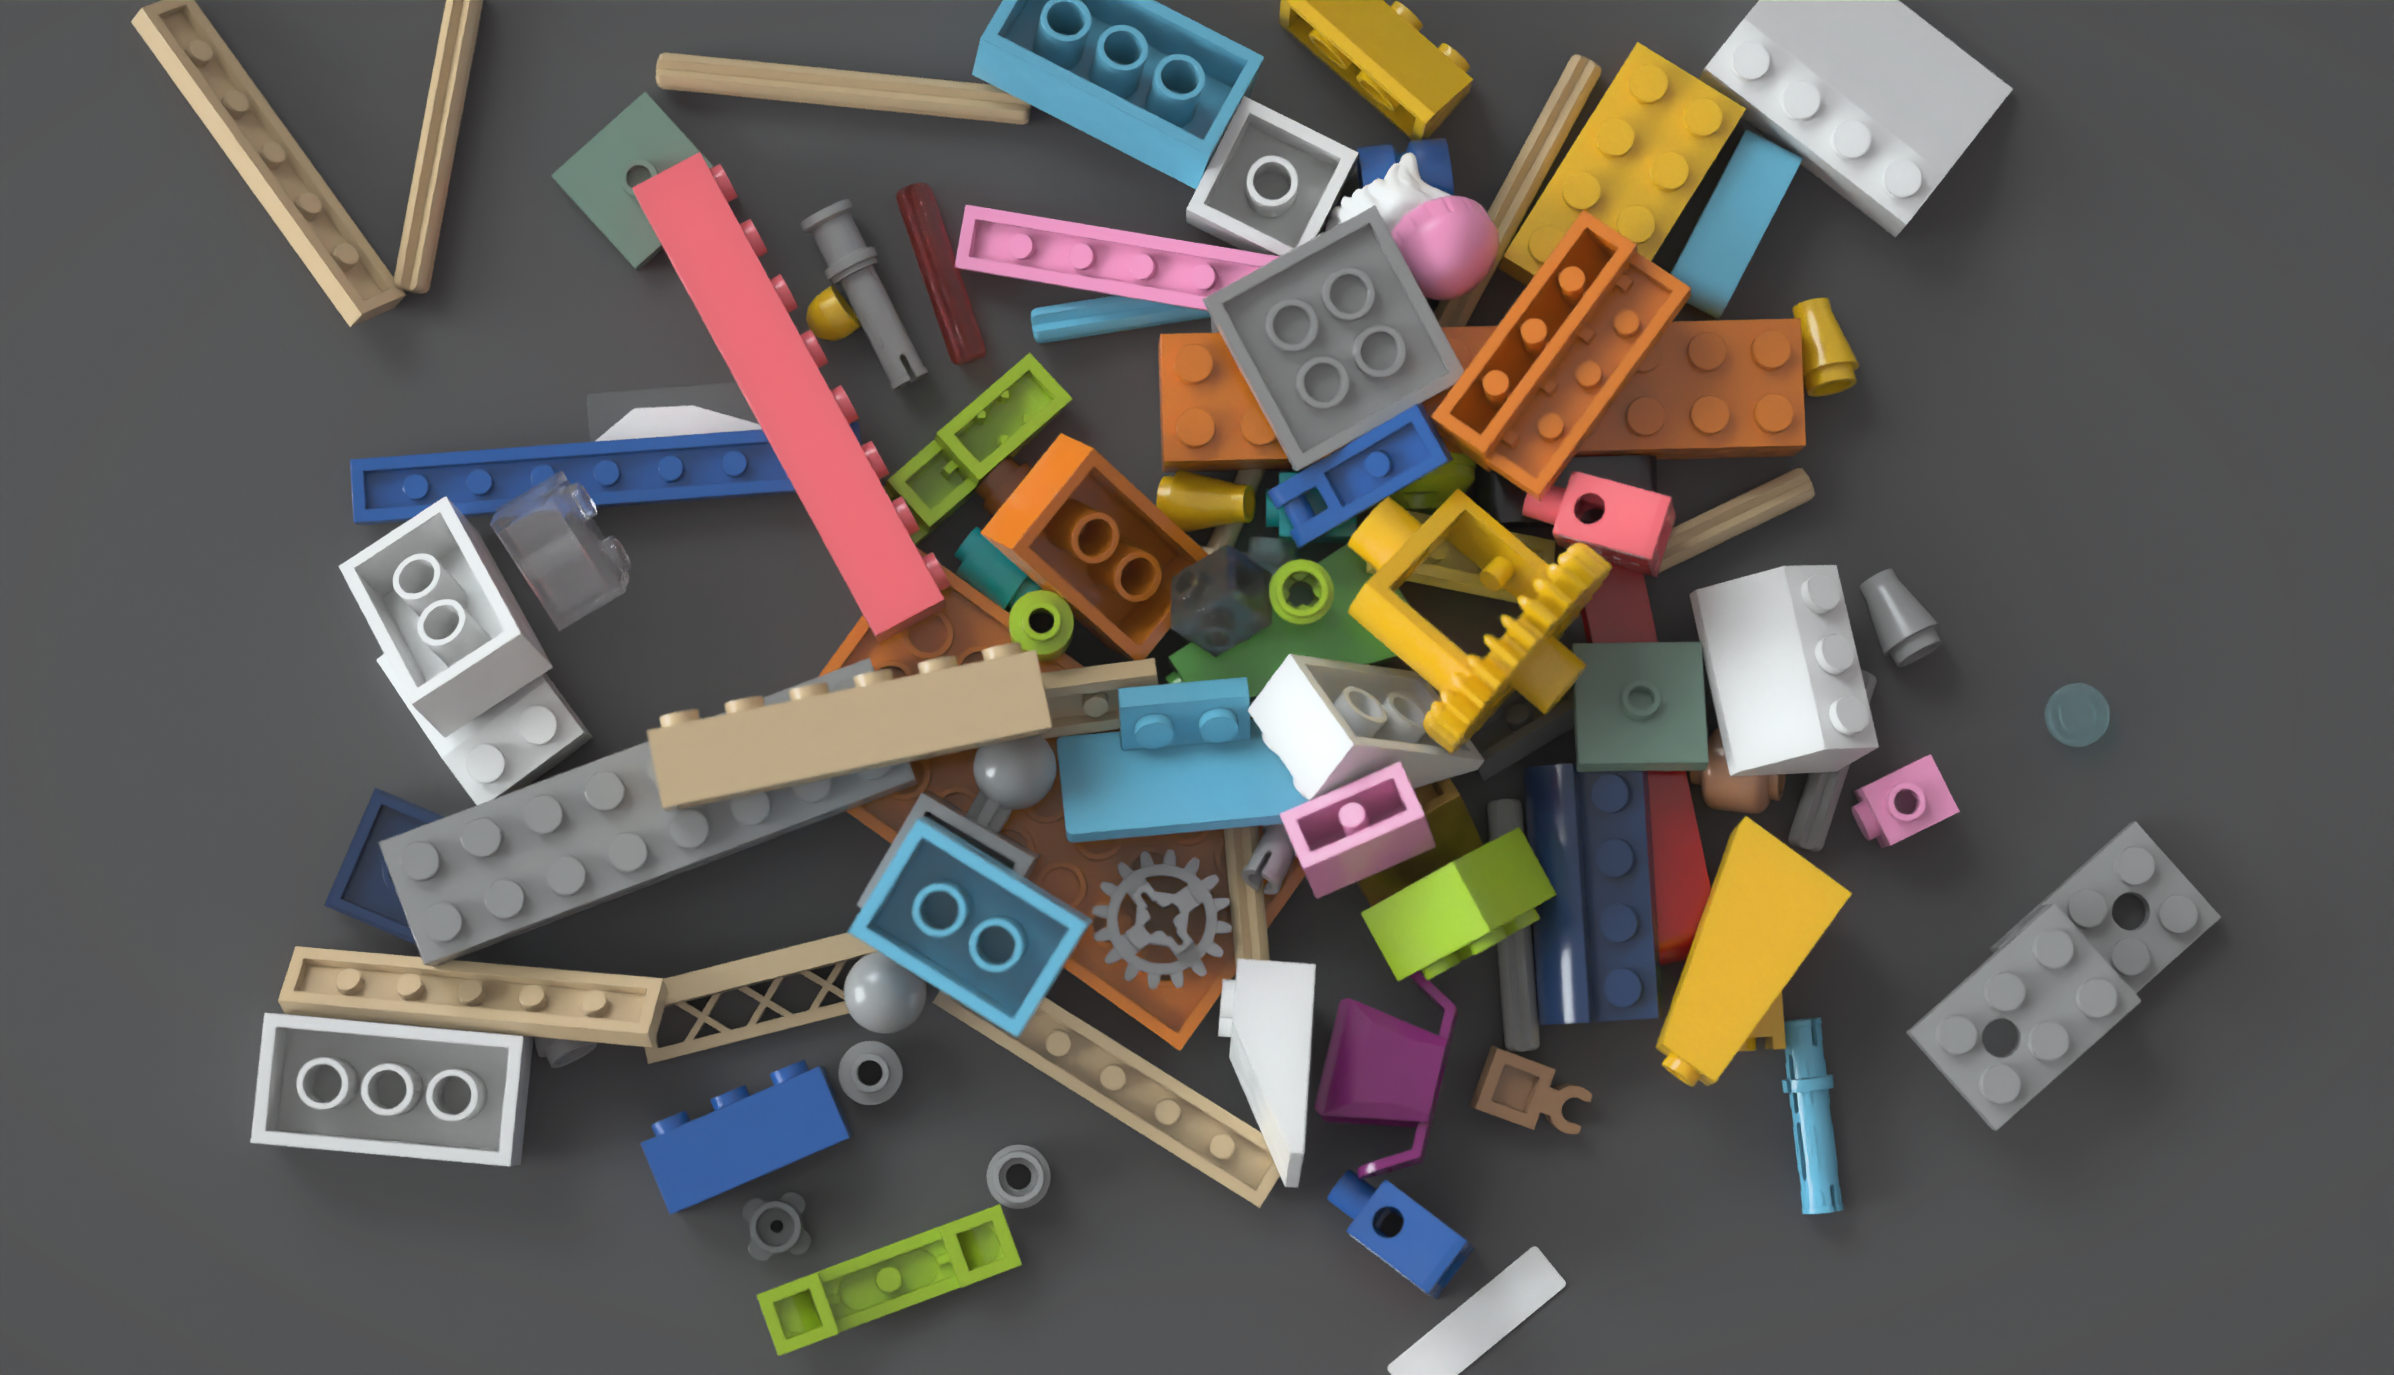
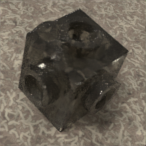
(1221, 600)

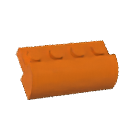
(1560, 356)

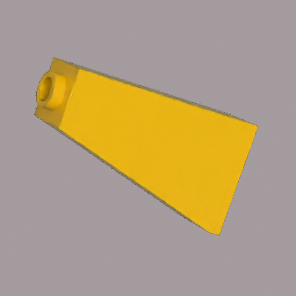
(1748, 944)

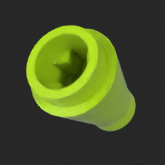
(1301, 574)

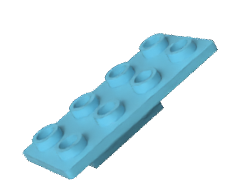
(1175, 766)

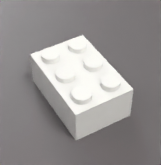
(445, 617)

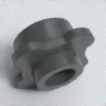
(764, 1240)

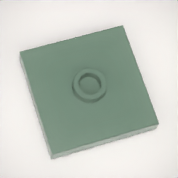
(620, 156)
(1640, 707)

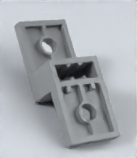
(2063, 975)

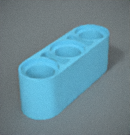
(1734, 221)

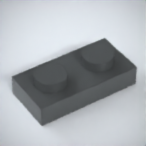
(1519, 730)

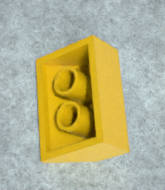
(1383, 58)

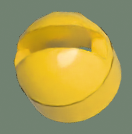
(831, 316)

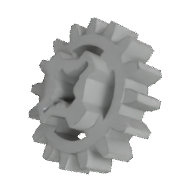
(1137, 937)

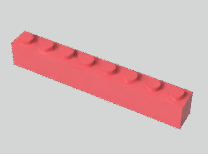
(791, 398)

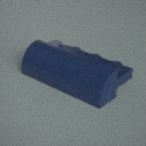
(1601, 929)

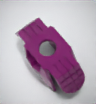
(1386, 1073)

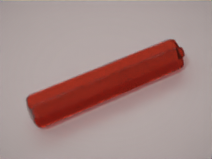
(939, 273)

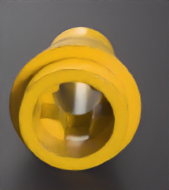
(1825, 350)
(1204, 501)

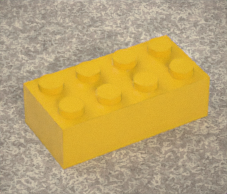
(1631, 161)

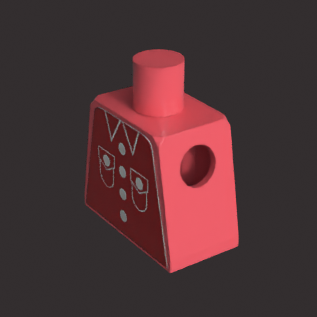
(1629, 533)

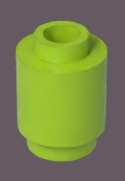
(1048, 644)

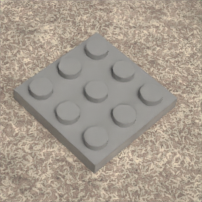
(1334, 338)

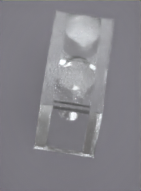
(562, 549)

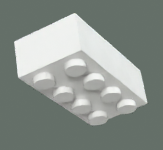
(392, 1089)

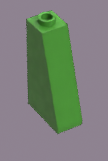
(1331, 637)

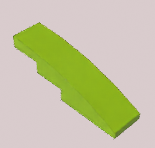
(976, 443)

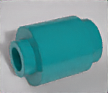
(991, 571)

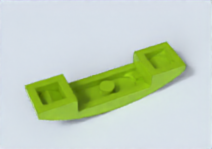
(888, 1279)

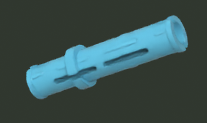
(1811, 1114)

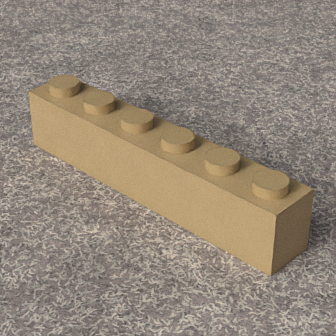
(849, 729)

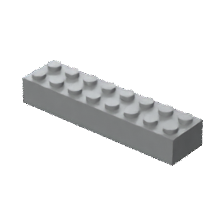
(592, 841)

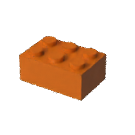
(1095, 545)

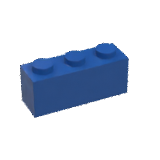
(745, 1136)

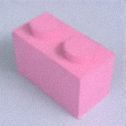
(1358, 830)

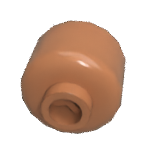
(1734, 793)

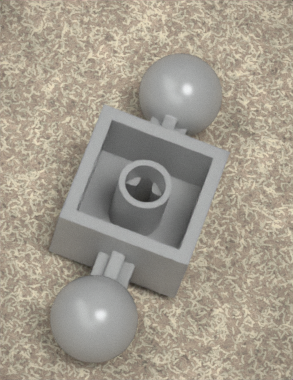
(1010, 778)

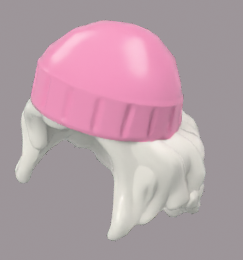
(1441, 236)

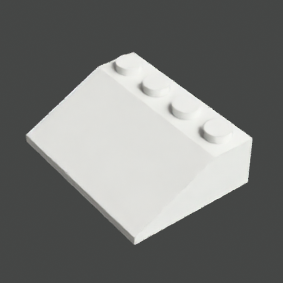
(1860, 95)

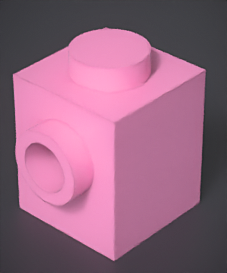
(1903, 802)

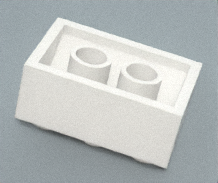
(1784, 672)

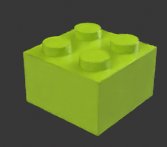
(1460, 908)

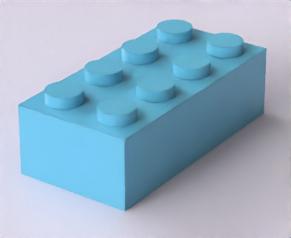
(1122, 75)

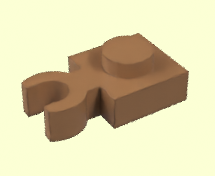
(1521, 1090)

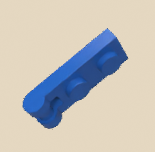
(1362, 474)

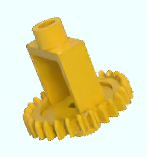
(1528, 654)

